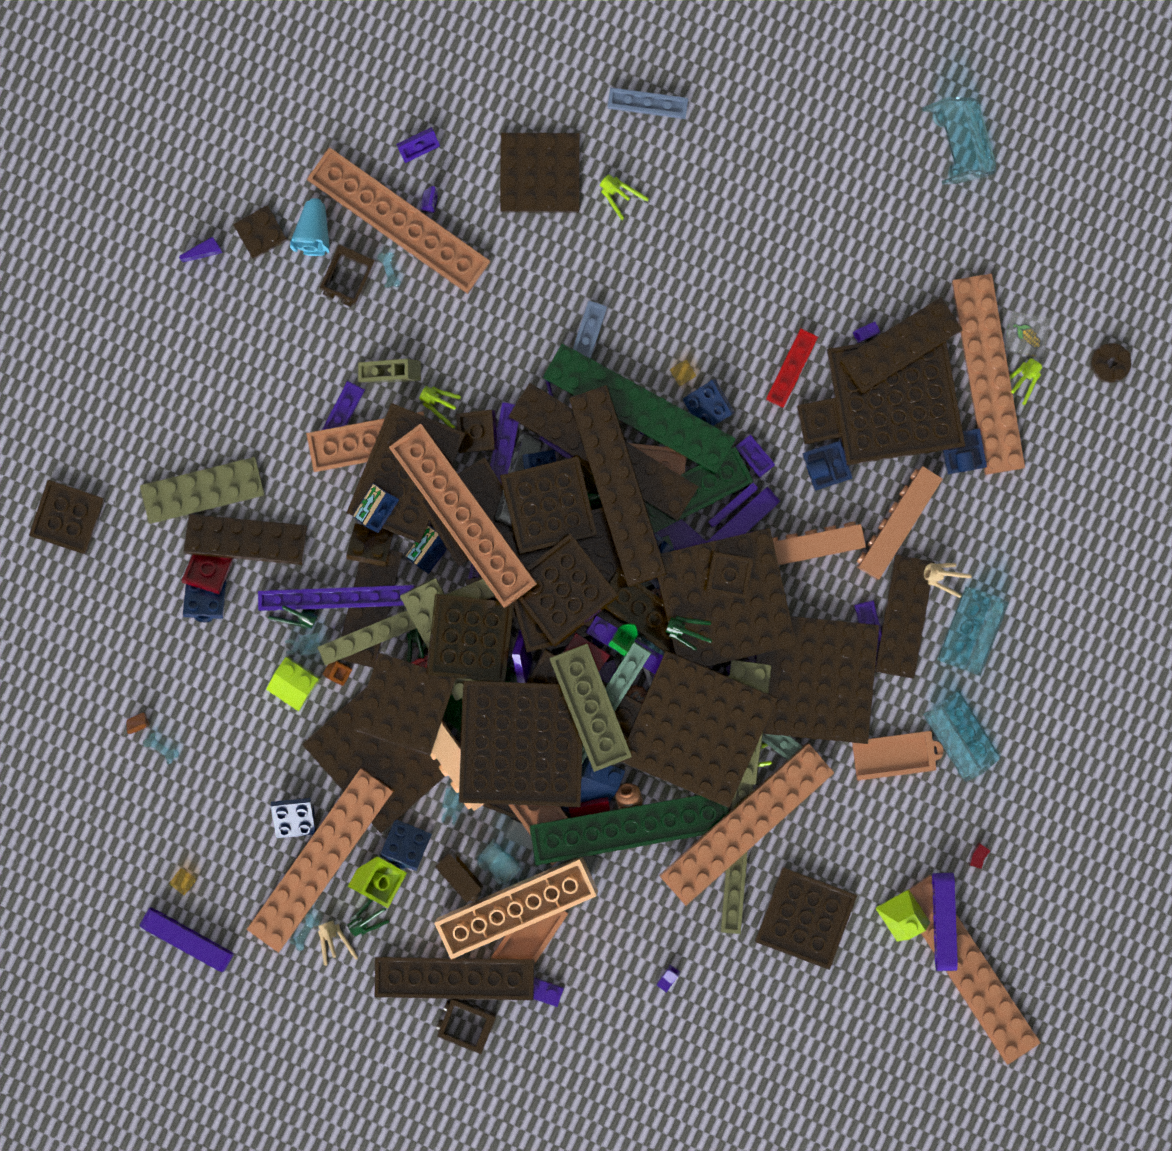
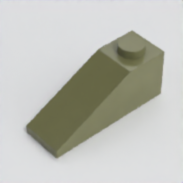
(389, 371)

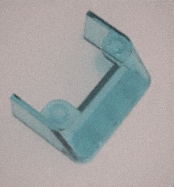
(966, 138)

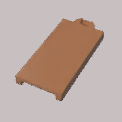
(896, 755)
(530, 940)

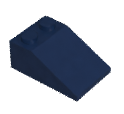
(599, 783)

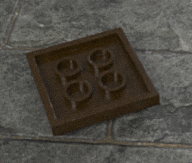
(67, 517)

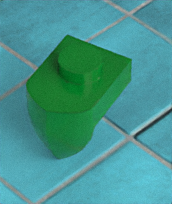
(624, 638)

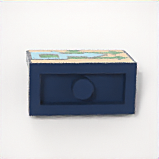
(375, 508)
(428, 551)

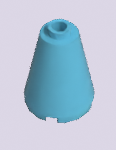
(311, 230)

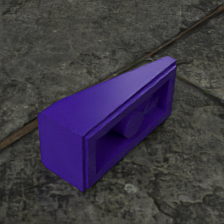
(429, 200)
(205, 249)

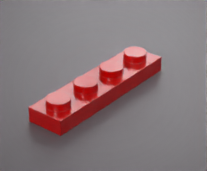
(791, 368)

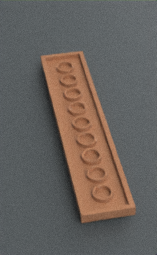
(398, 220)
(988, 373)
(463, 515)
(746, 824)
(320, 860)
(981, 987)

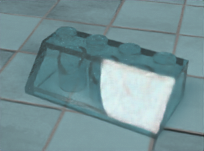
(973, 631)
(962, 736)

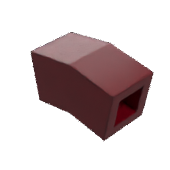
(978, 856)

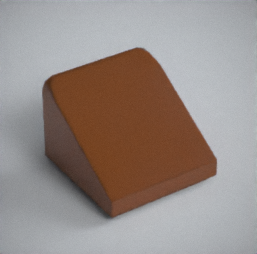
(337, 672)
(137, 723)

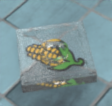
(1027, 334)

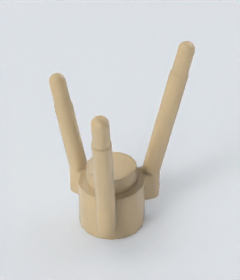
(934, 573)
(327, 932)

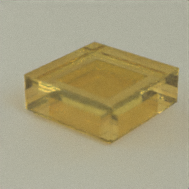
(683, 373)
(183, 881)

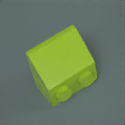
(293, 683)

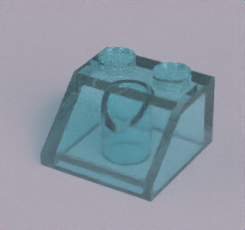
(498, 862)

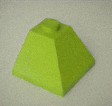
(378, 881)
(903, 916)

